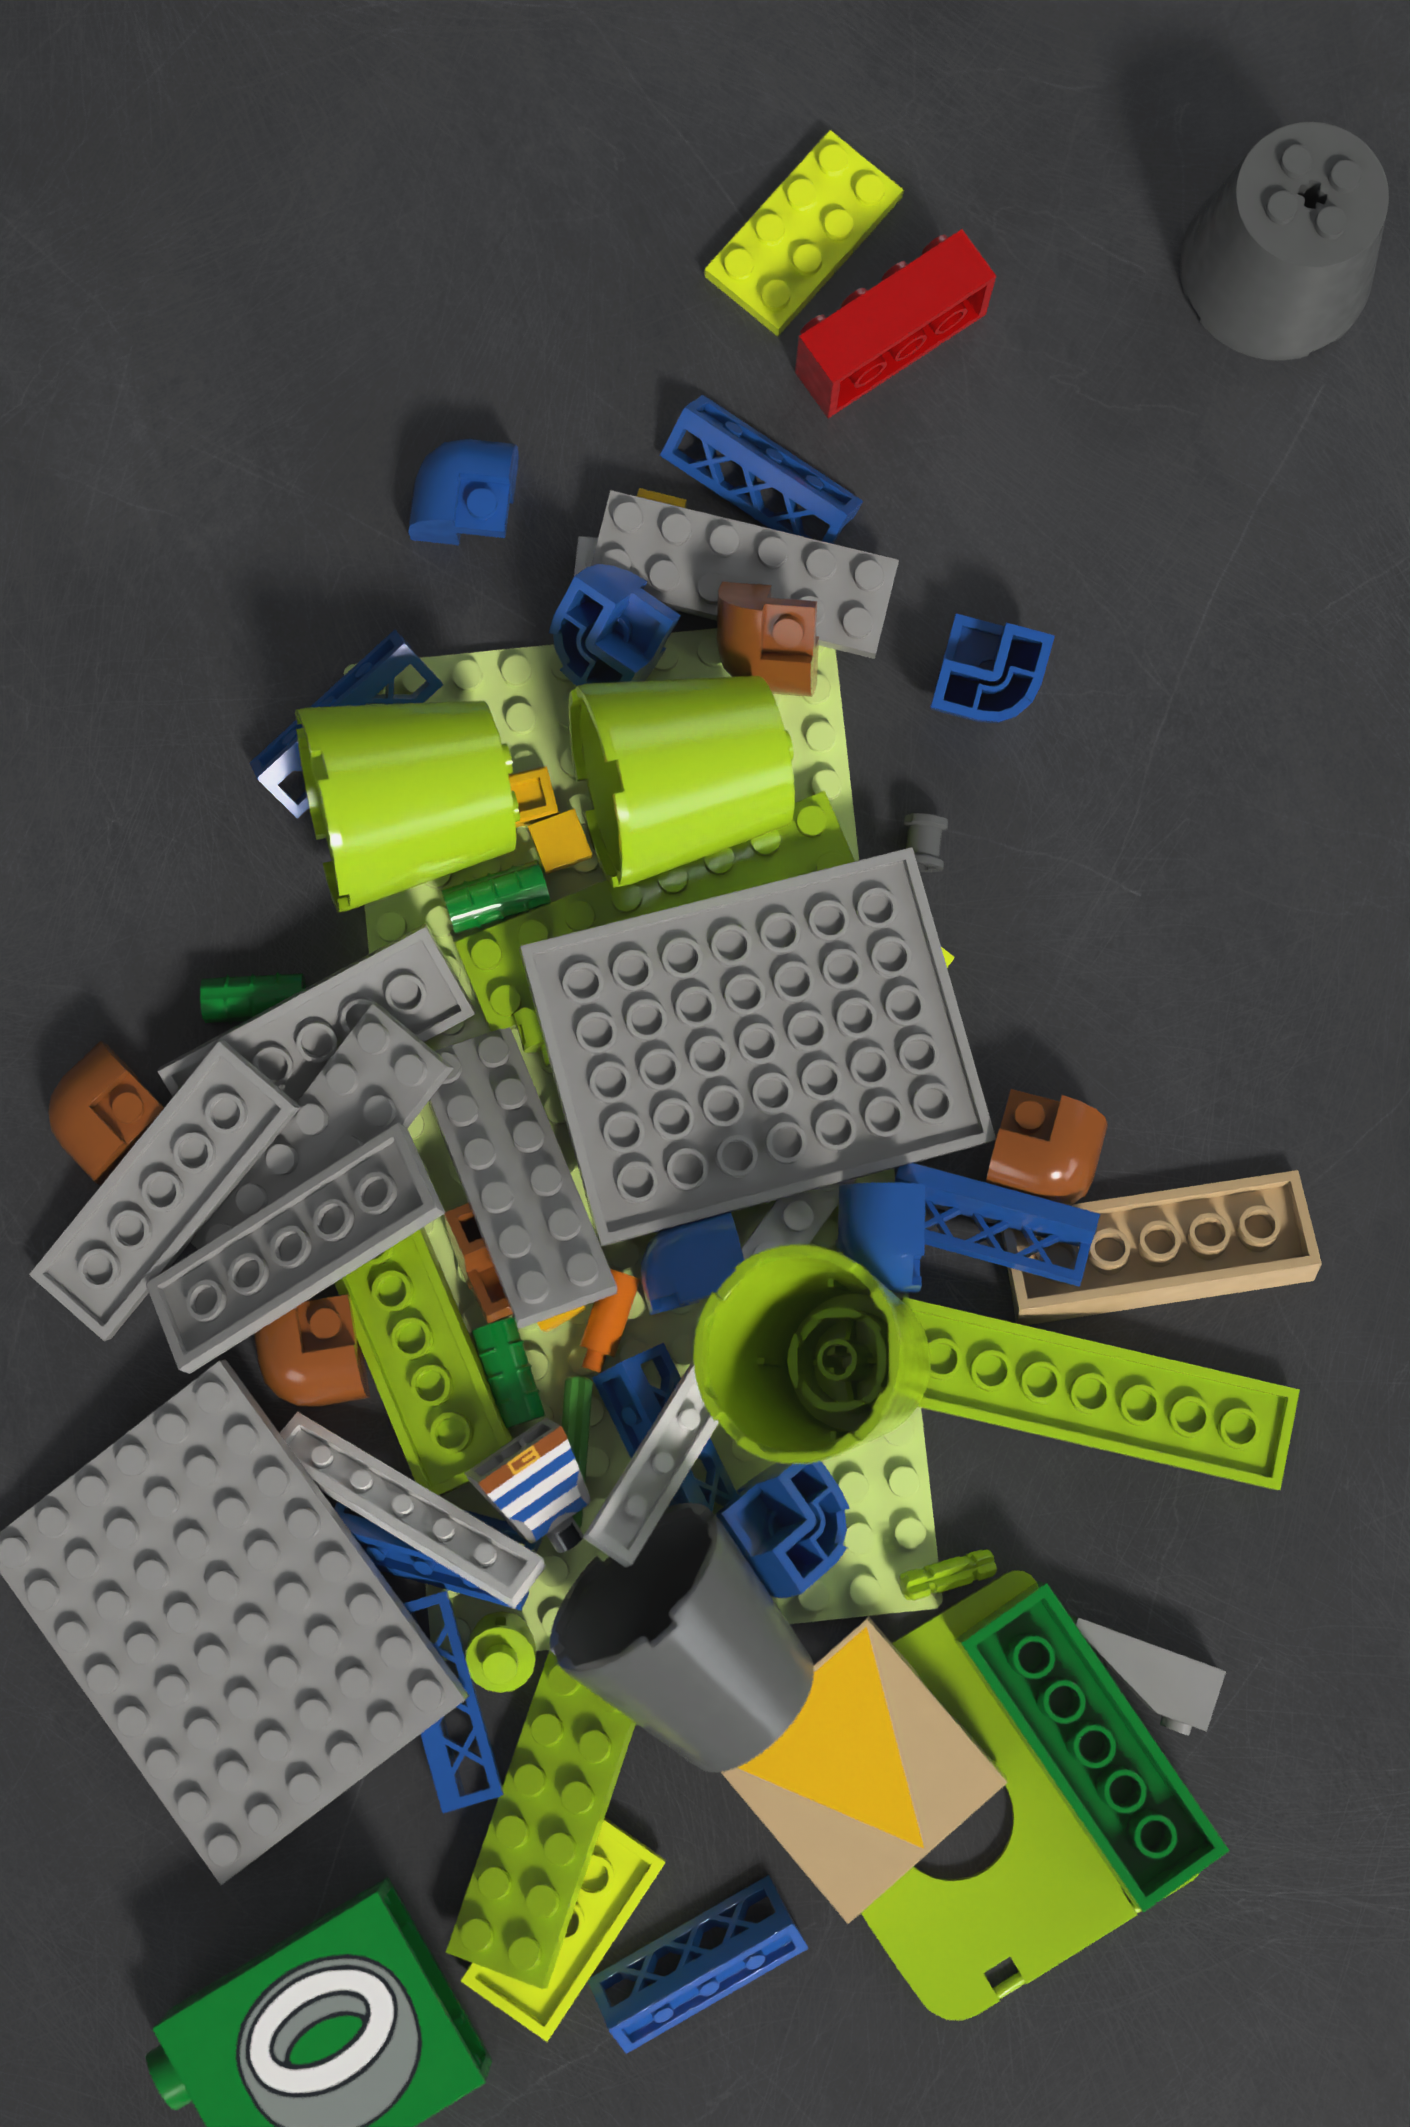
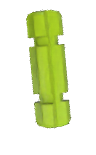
(947, 1574)

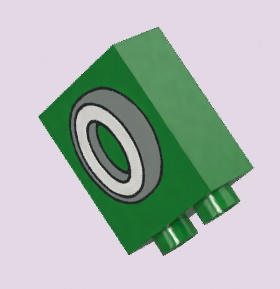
(325, 2030)

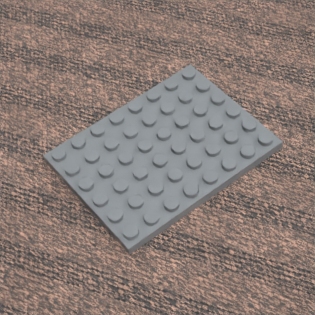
(756, 1045)
(225, 1621)

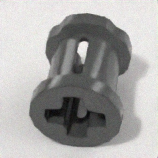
(925, 838)

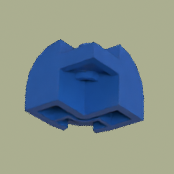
(463, 491)
(610, 627)
(990, 670)
(884, 1231)
(689, 1262)
(788, 1525)

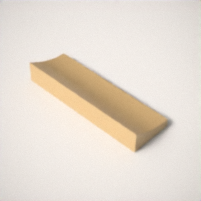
(1176, 1249)

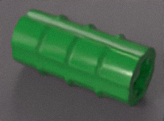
(496, 896)
(245, 996)
(508, 1372)

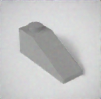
(1163, 1680)

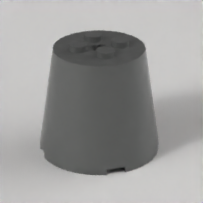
(1288, 243)
(686, 1643)

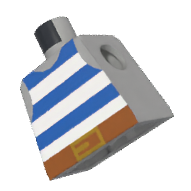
(535, 1485)

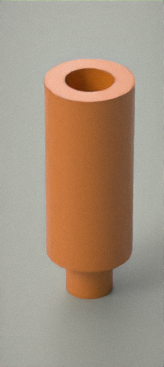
(608, 1322)

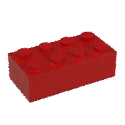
(893, 322)

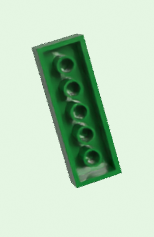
(1091, 1746)

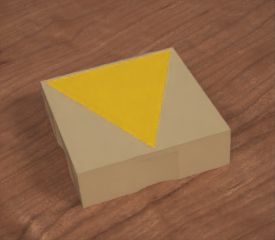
(866, 1773)

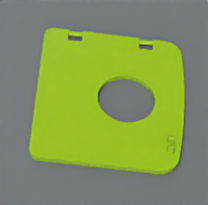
(1042, 1892)

